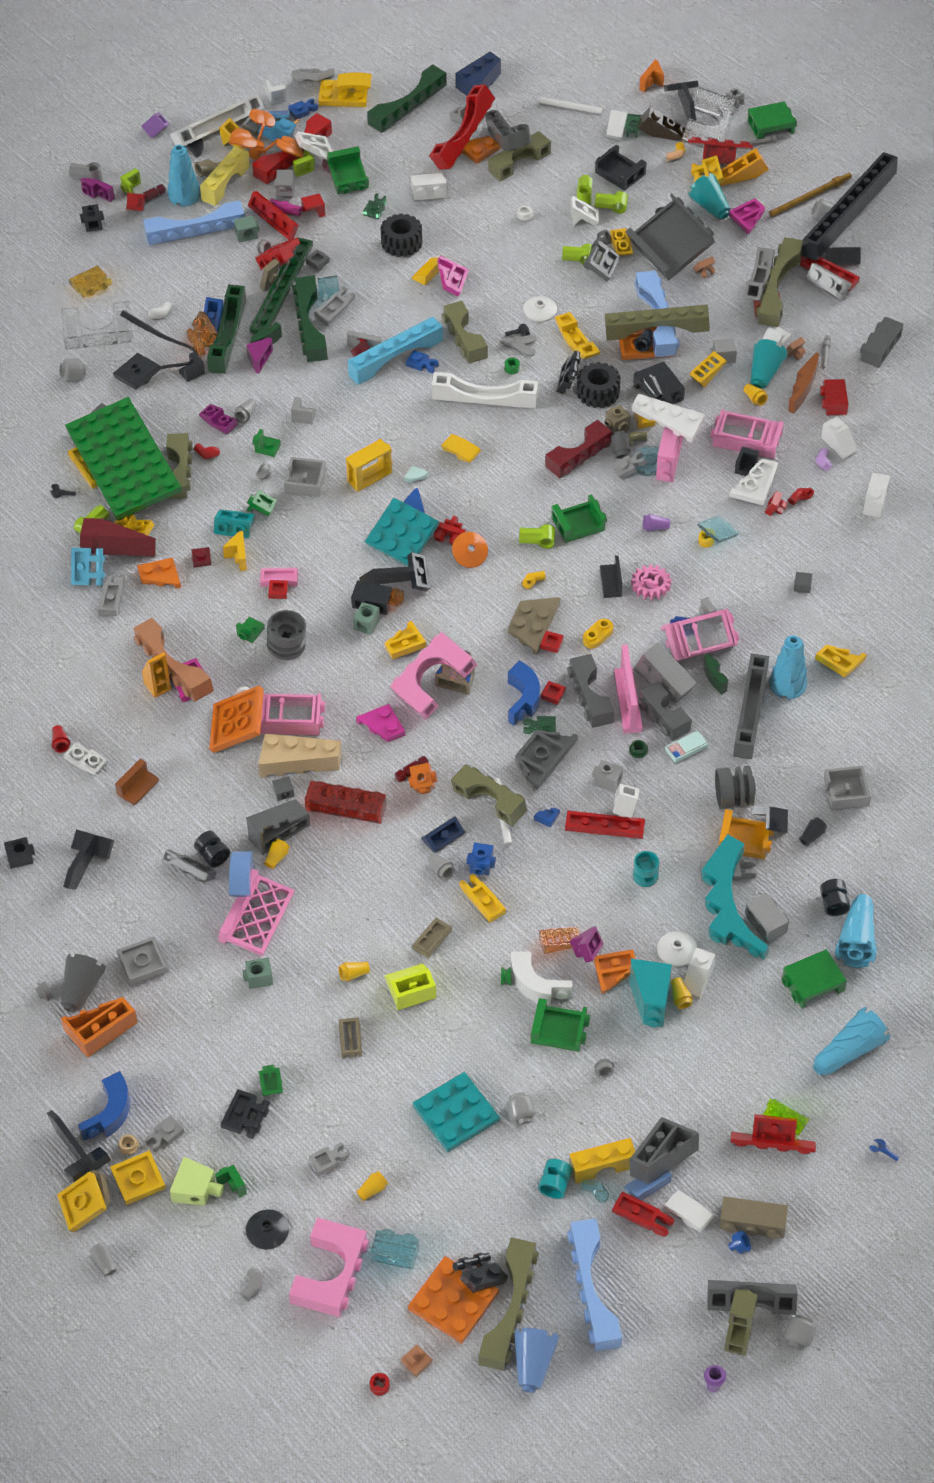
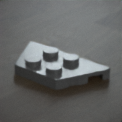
(543, 754)

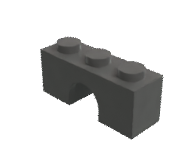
(672, 723)

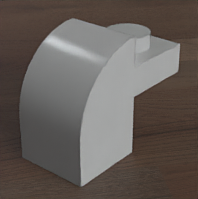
(285, 183)

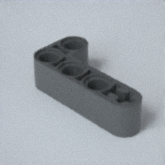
(506, 136)

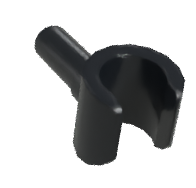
(523, 329)
(56, 492)

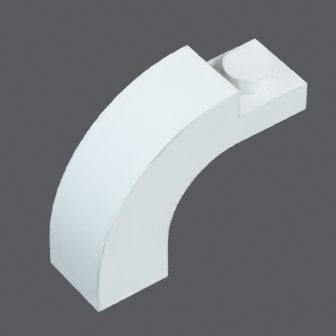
(533, 985)

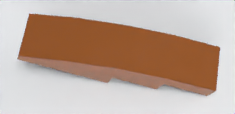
(803, 384)

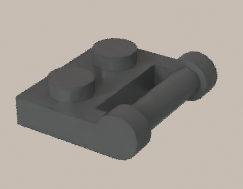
(606, 263)

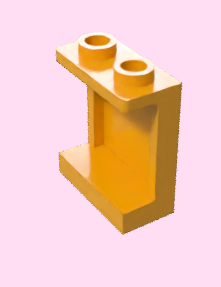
(749, 832)

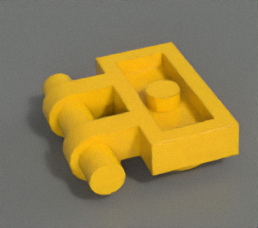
(709, 165)

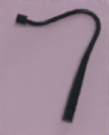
(143, 325)

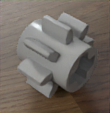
(737, 95)

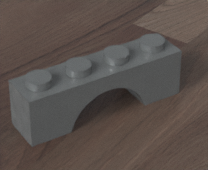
(597, 708)
(771, 1296)

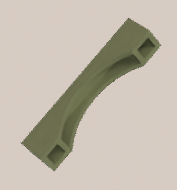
(771, 306)
(690, 318)
(497, 1343)

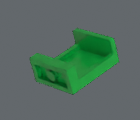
(770, 119)
(347, 170)
(579, 520)
(813, 977)
(559, 1027)

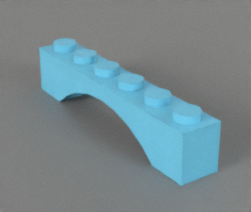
(369, 362)

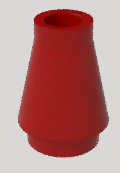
(60, 741)

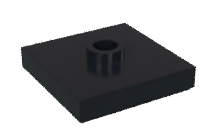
(136, 371)

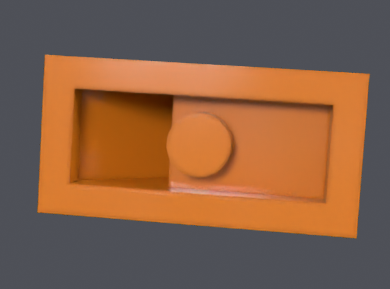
(652, 75)

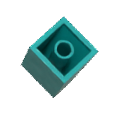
(650, 990)

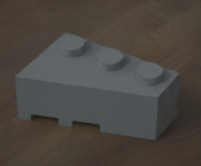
(276, 823)
(662, 1150)

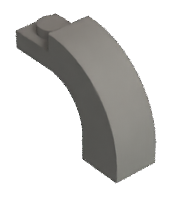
(763, 263)

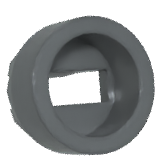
(604, 236)

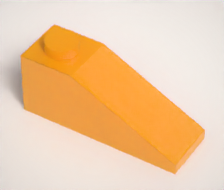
(745, 168)
(156, 675)

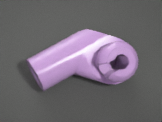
(822, 460)

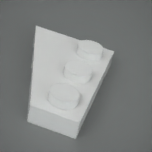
(757, 483)

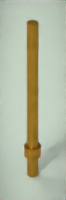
(835, 182)

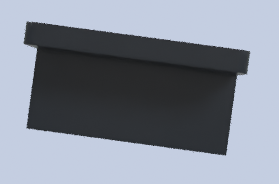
(844, 255)
(611, 579)
(371, 594)
(775, 817)

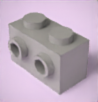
(767, 917)

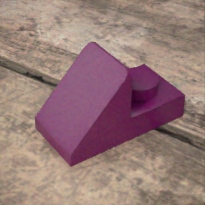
(587, 944)

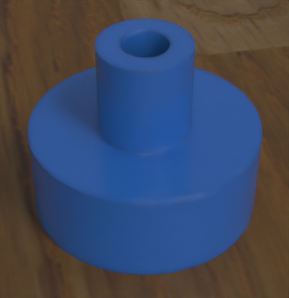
(740, 1242)

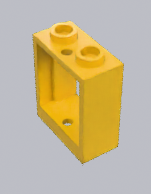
(361, 478)

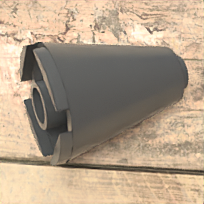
(80, 979)

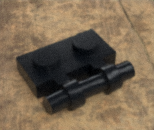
(568, 372)
(240, 1110)
(483, 1276)

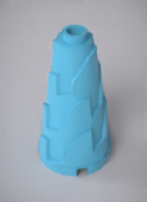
(182, 180)
(789, 672)
(857, 938)
(857, 1038)

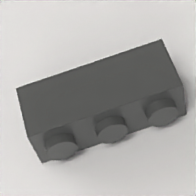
(881, 342)

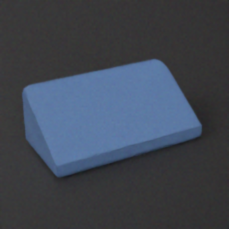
(642, 1190)

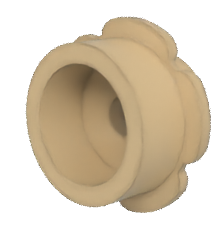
(124, 1141)

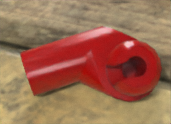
(208, 452)
(801, 494)

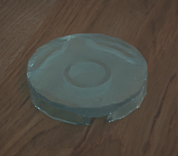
(650, 456)

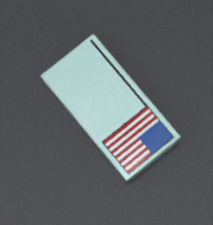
(686, 747)

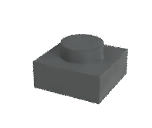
(317, 260)

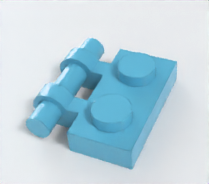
(81, 566)

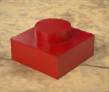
(135, 201)
(278, 589)
(551, 642)
(553, 692)

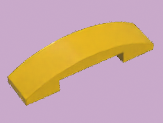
(574, 337)

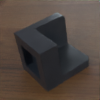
(194, 369)
(746, 461)

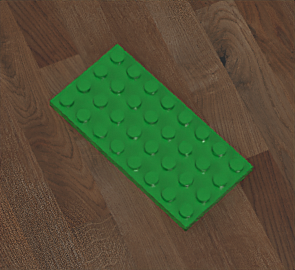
(123, 458)

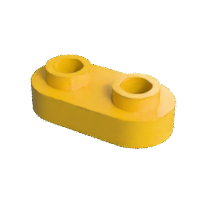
(600, 630)

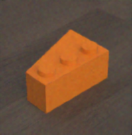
(99, 1026)

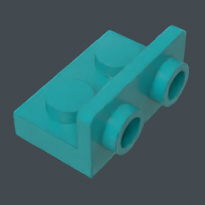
(231, 522)

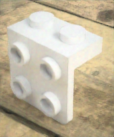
(428, 186)

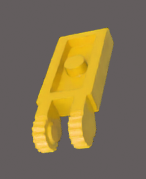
(483, 899)

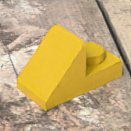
(226, 130)
(235, 549)

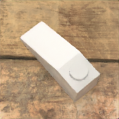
(876, 495)

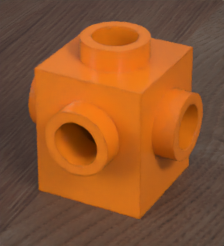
(421, 772)

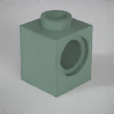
(246, 228)
(366, 618)
(258, 966)

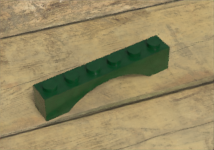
(386, 114)
(314, 341)
(221, 349)

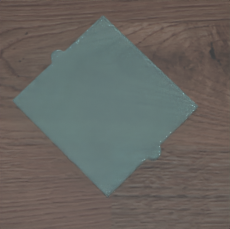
(717, 529)

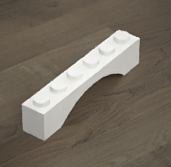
(213, 122)
(450, 388)

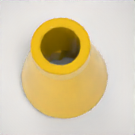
(756, 395)
(276, 853)
(352, 970)
(681, 996)
(374, 1184)

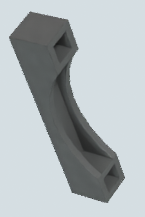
(751, 706)

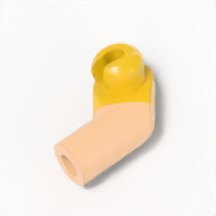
(678, 153)

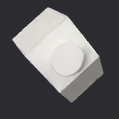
(839, 437)
(699, 972)

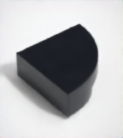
(196, 147)

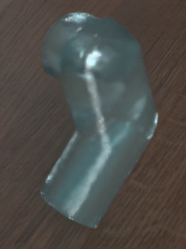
(597, 1189)

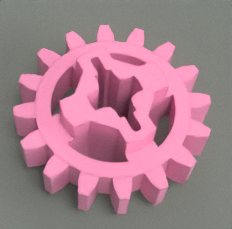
(652, 583)

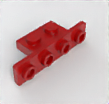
(723, 150)
(773, 1133)

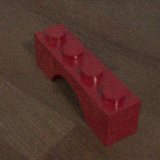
(563, 460)

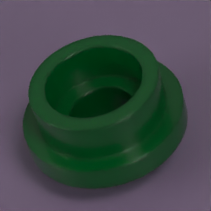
(638, 745)

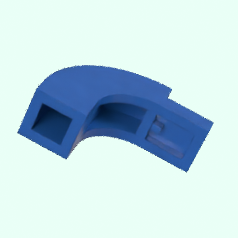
(527, 682)
(114, 1113)

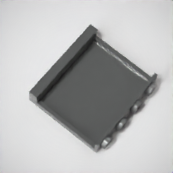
(672, 238)

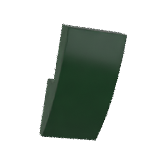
(272, 332)
(712, 671)

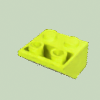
(411, 986)

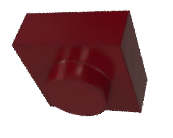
(360, 348)
(201, 557)

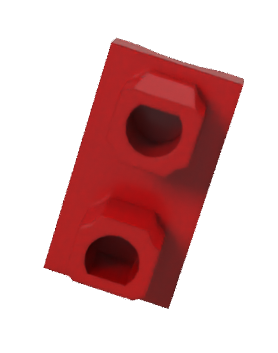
(449, 528)

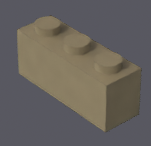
(753, 1217)

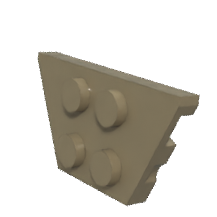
(533, 620)

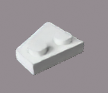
(313, 143)

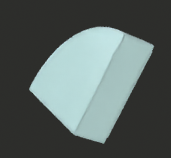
(415, 474)

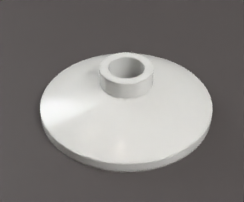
(540, 309)
(675, 955)

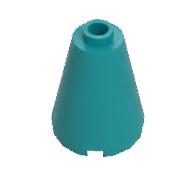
(709, 195)
(766, 362)

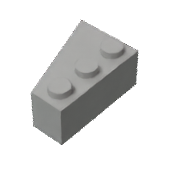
(661, 667)

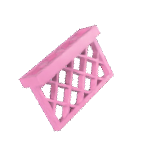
(627, 694)
(239, 910)

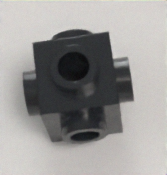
(92, 217)

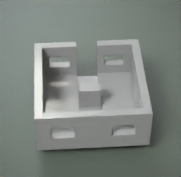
(306, 476)
(847, 787)

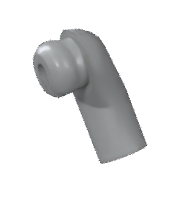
(255, 1283)

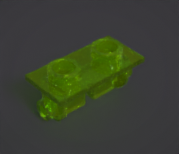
(780, 1110)

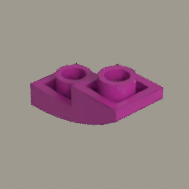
(95, 187)
(216, 418)

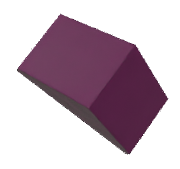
(259, 352)

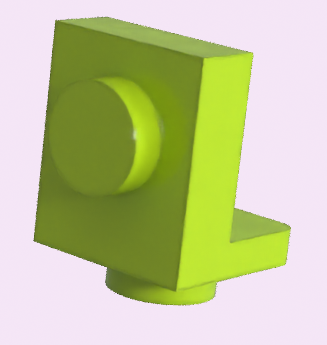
(130, 180)

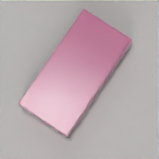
(289, 574)

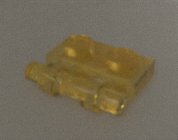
(90, 281)

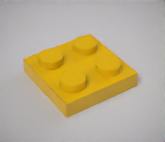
(138, 1177)
(81, 1202)

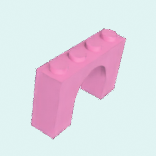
(439, 651)
(332, 1295)

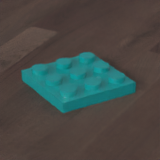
(401, 531)
(456, 1111)

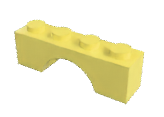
(215, 184)

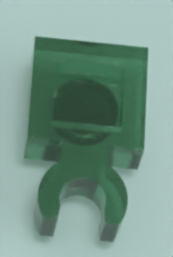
(632, 124)
(375, 208)
(543, 723)

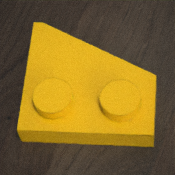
(405, 642)
(839, 659)

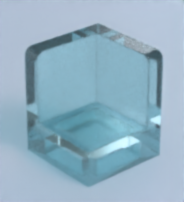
(327, 287)

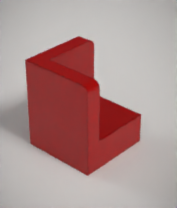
(313, 202)

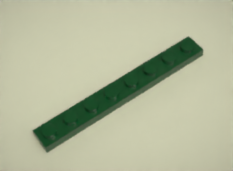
(281, 287)

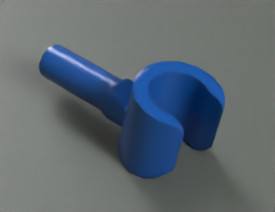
(882, 1147)

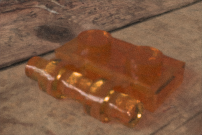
(204, 330)

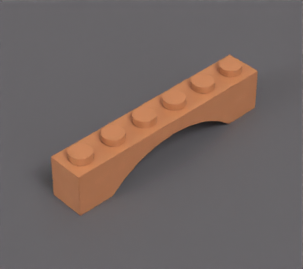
(192, 680)

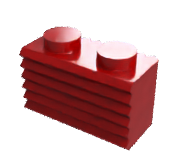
(835, 397)

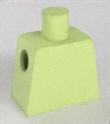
(194, 1184)

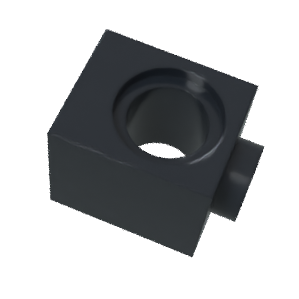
(19, 859)

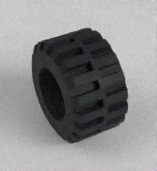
(401, 235)
(598, 385)

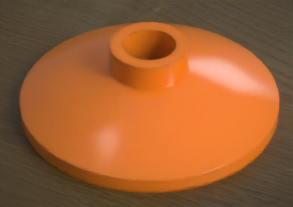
(470, 558)

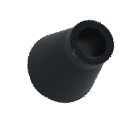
(643, 341)
(652, 387)
(814, 830)

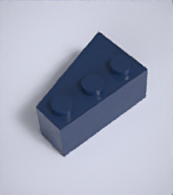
(481, 71)

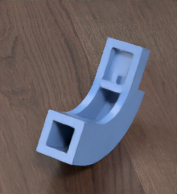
(240, 873)

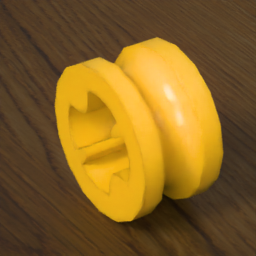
(705, 543)

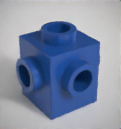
(481, 859)

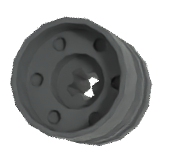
(286, 634)
(734, 787)

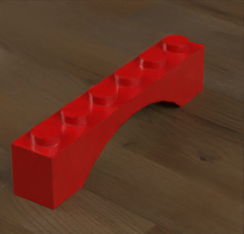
(477, 104)
(267, 165)

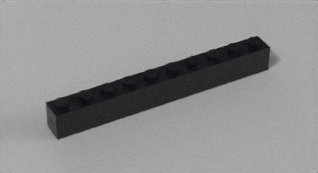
(849, 206)

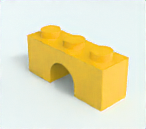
(592, 1160)

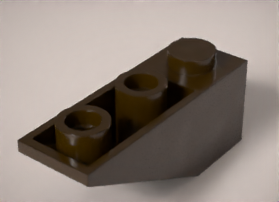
(660, 126)

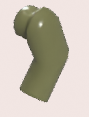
(637, 436)

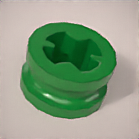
(508, 365)
(505, 976)

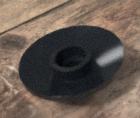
(267, 1237)

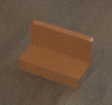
(136, 783)

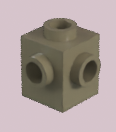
(617, 419)

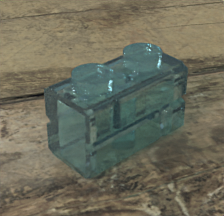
(395, 1249)

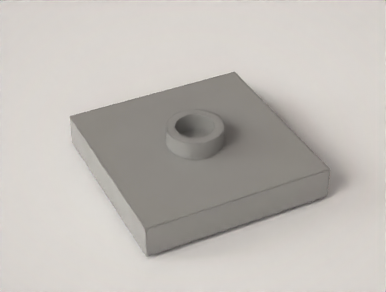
(142, 960)

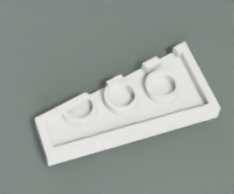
(679, 419)

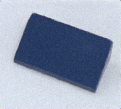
(443, 834)

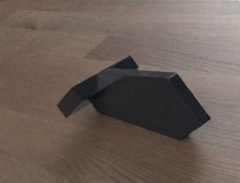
(685, 96)
(416, 573)
(88, 845)
(85, 1162)

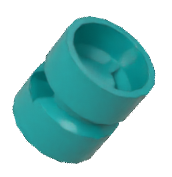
(646, 868)
(555, 1178)

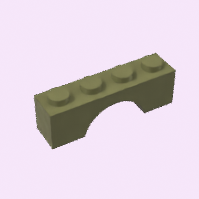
(502, 163)
(471, 345)
(179, 450)
(471, 783)
(740, 1321)

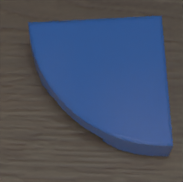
(547, 817)

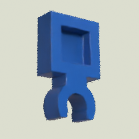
(302, 109)
(420, 360)

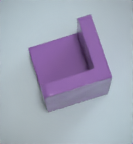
(155, 124)

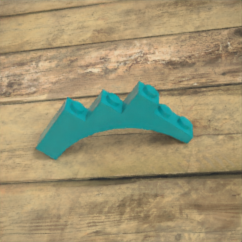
(728, 923)

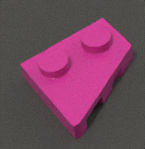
(382, 722)

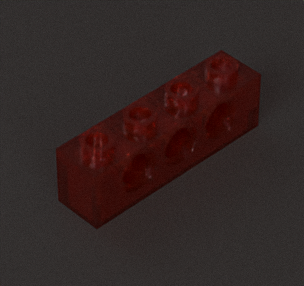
(331, 799)

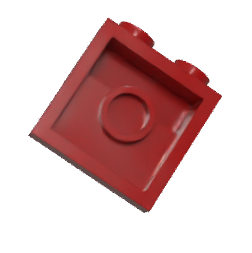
(280, 252)

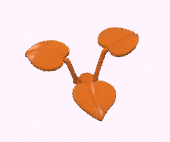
(243, 137)

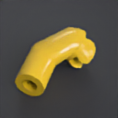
(531, 578)

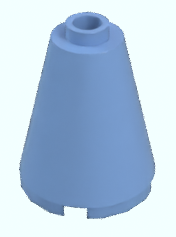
(533, 1356)

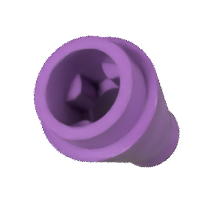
(653, 522)
(714, 1377)

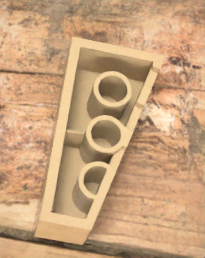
(298, 754)

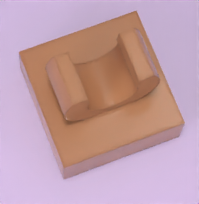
(705, 265)
(796, 348)
(416, 1360)

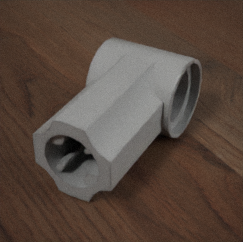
(90, 171)

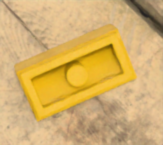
(427, 271)

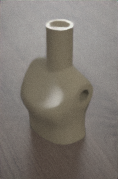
(205, 167)

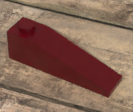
(115, 539)

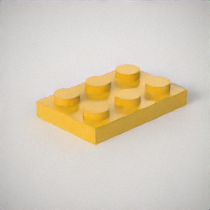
(331, 96)

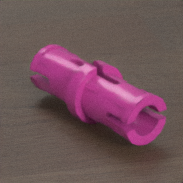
(286, 207)

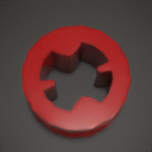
(382, 1378)

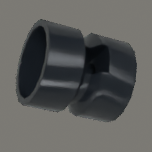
(212, 849)
(834, 897)

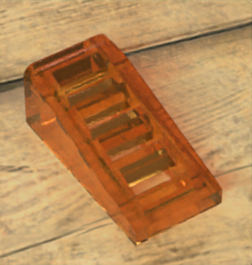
(552, 934)

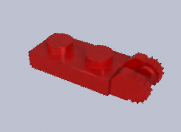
(642, 1214)

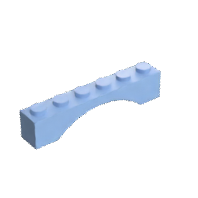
(164, 230)
(649, 289)
(604, 1325)

